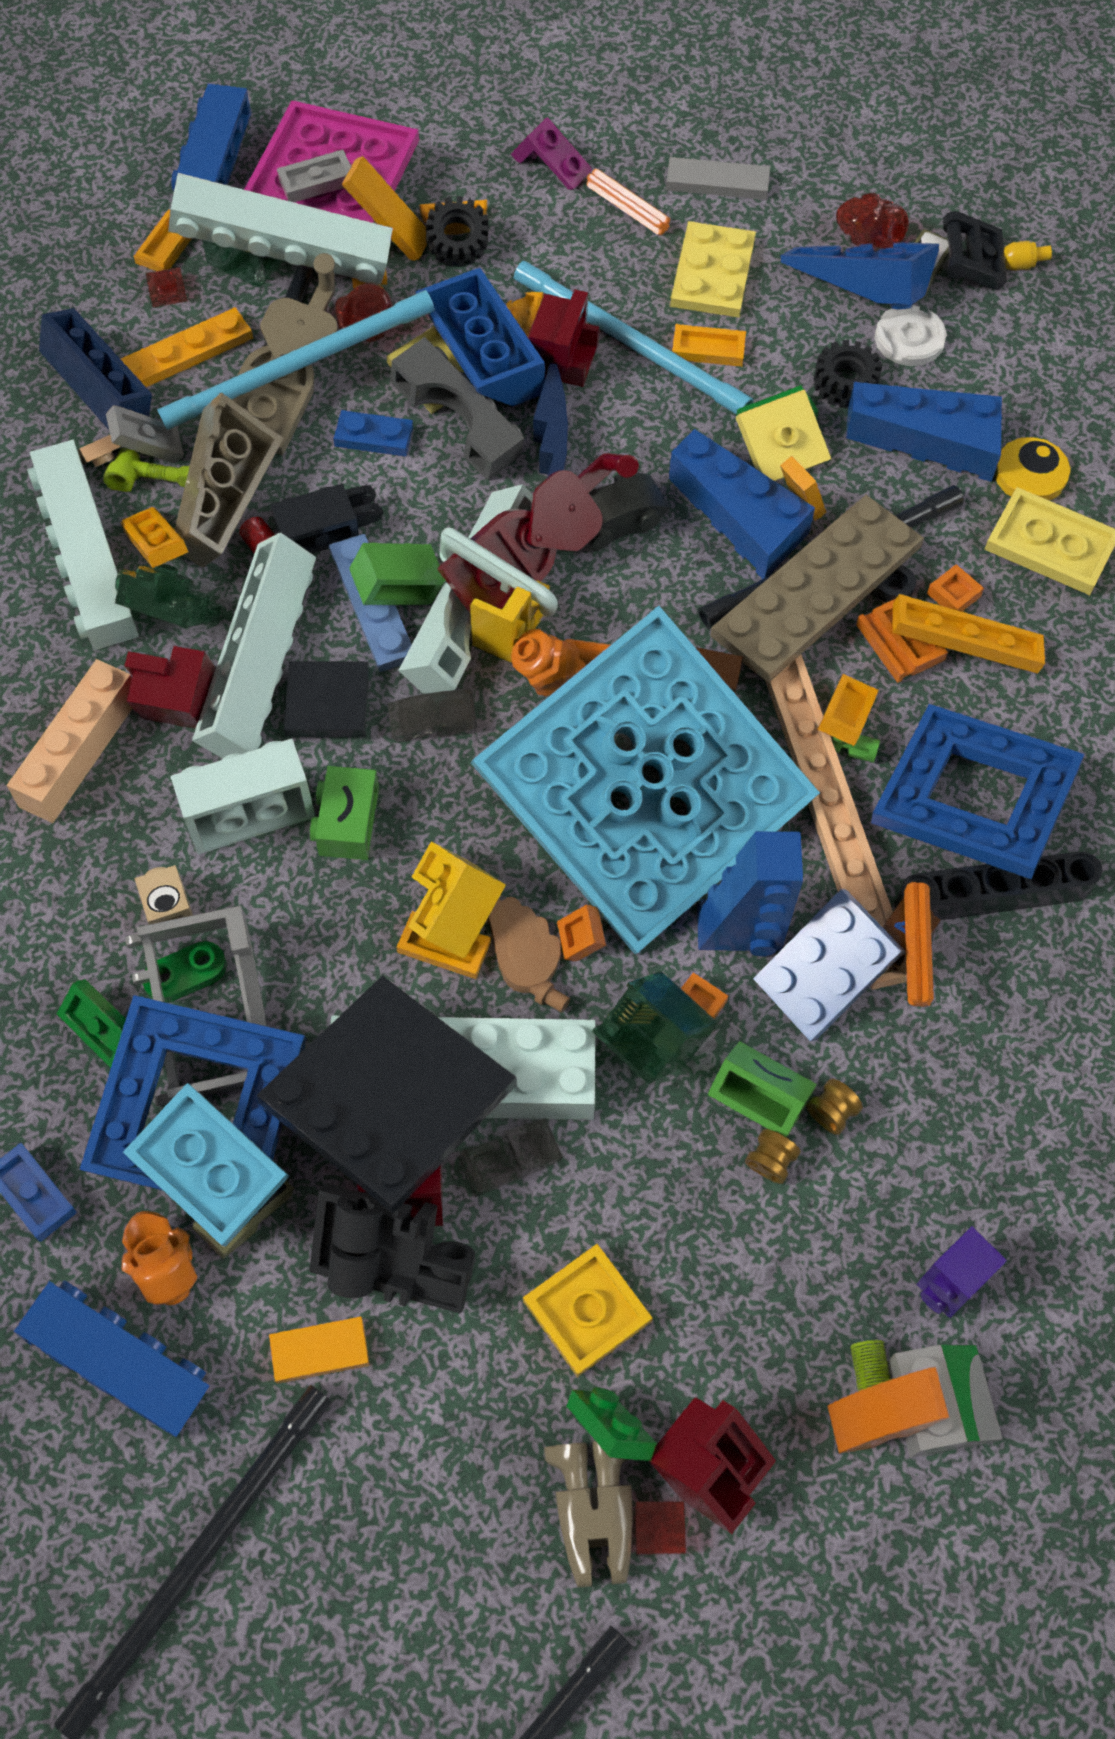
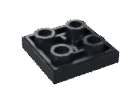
(326, 699)

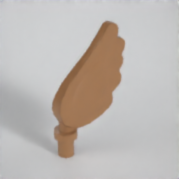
(526, 952)

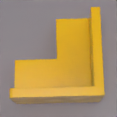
(499, 629)
(456, 899)

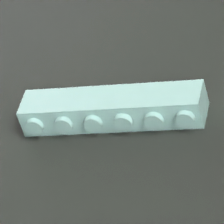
(278, 228)
(82, 544)
(255, 648)

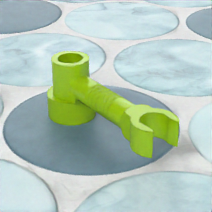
(127, 468)

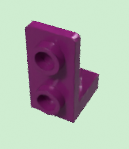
(556, 152)

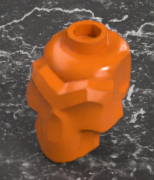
(545, 660)
(158, 1258)

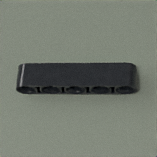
(1019, 892)

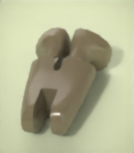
(593, 1514)

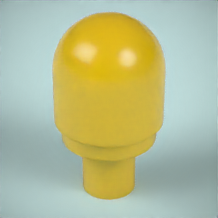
(1025, 254)

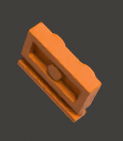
(898, 653)

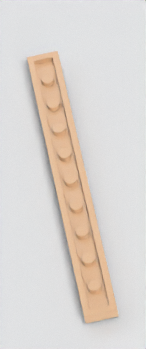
(834, 807)

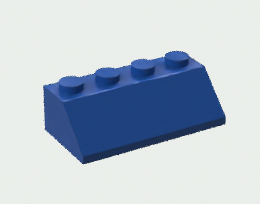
(486, 338)

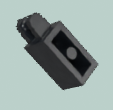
(326, 515)

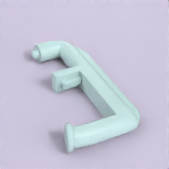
(455, 542)

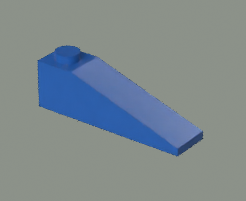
(884, 276)

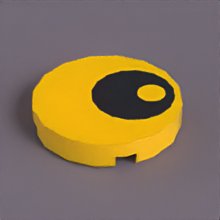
(1034, 467)

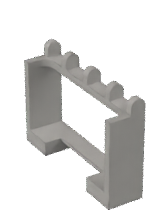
(240, 942)

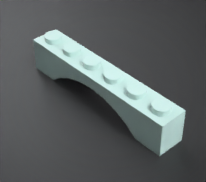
(442, 643)

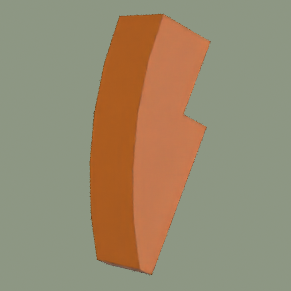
(888, 1411)

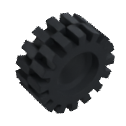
(457, 213)
(849, 358)

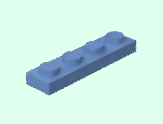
(379, 623)

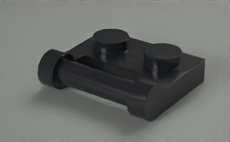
(984, 249)

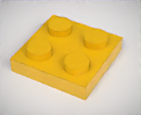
(587, 1310)

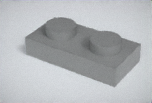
(314, 176)
(144, 434)

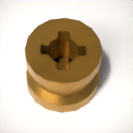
(834, 1106)
(772, 1156)

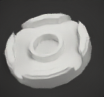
(911, 345)

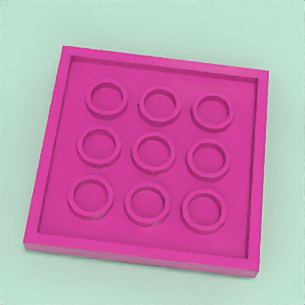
(315, 131)

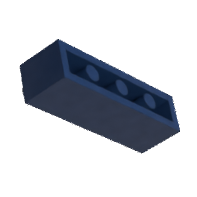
(90, 365)

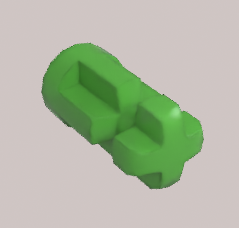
(864, 749)

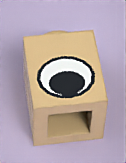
(163, 895)

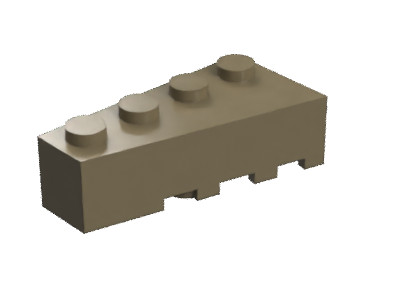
(222, 476)

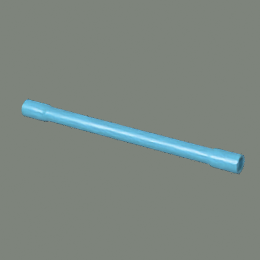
(401, 313)
(721, 392)

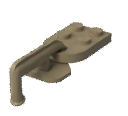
(287, 328)

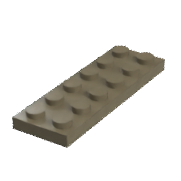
(816, 588)

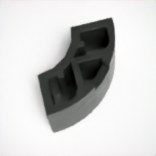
(627, 508)

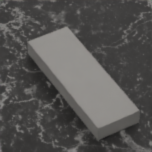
(718, 178)

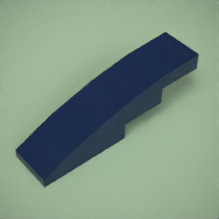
(551, 424)

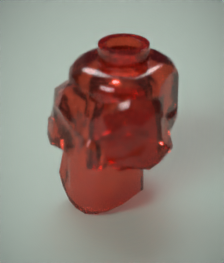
(873, 221)
(362, 303)

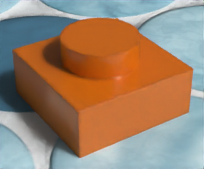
(955, 589)
(581, 933)
(705, 994)

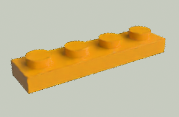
(189, 347)
(968, 633)

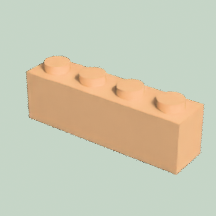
(72, 742)

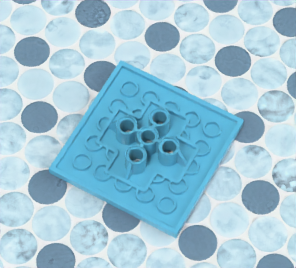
(564, 764)

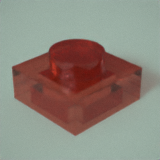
(166, 287)
(660, 1528)

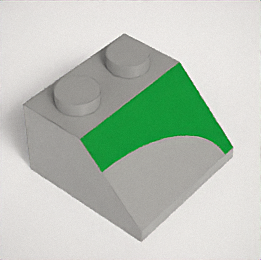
(966, 1396)

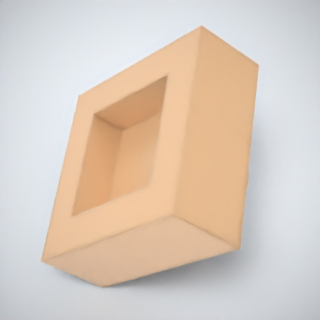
(98, 451)

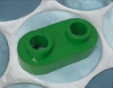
(185, 974)

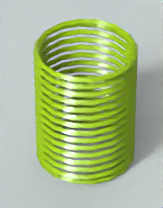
(884, 1367)

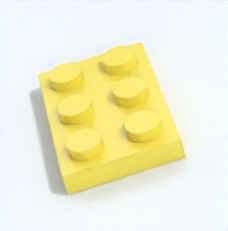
(713, 269)
(1052, 541)

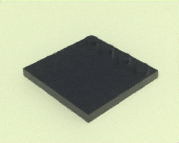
(387, 1092)

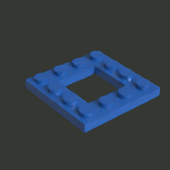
(1010, 847)
(146, 1037)

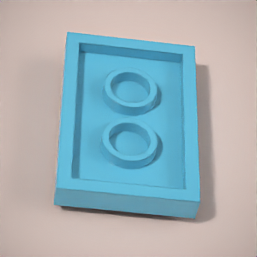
(206, 1164)

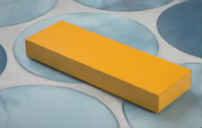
(386, 207)
(153, 537)

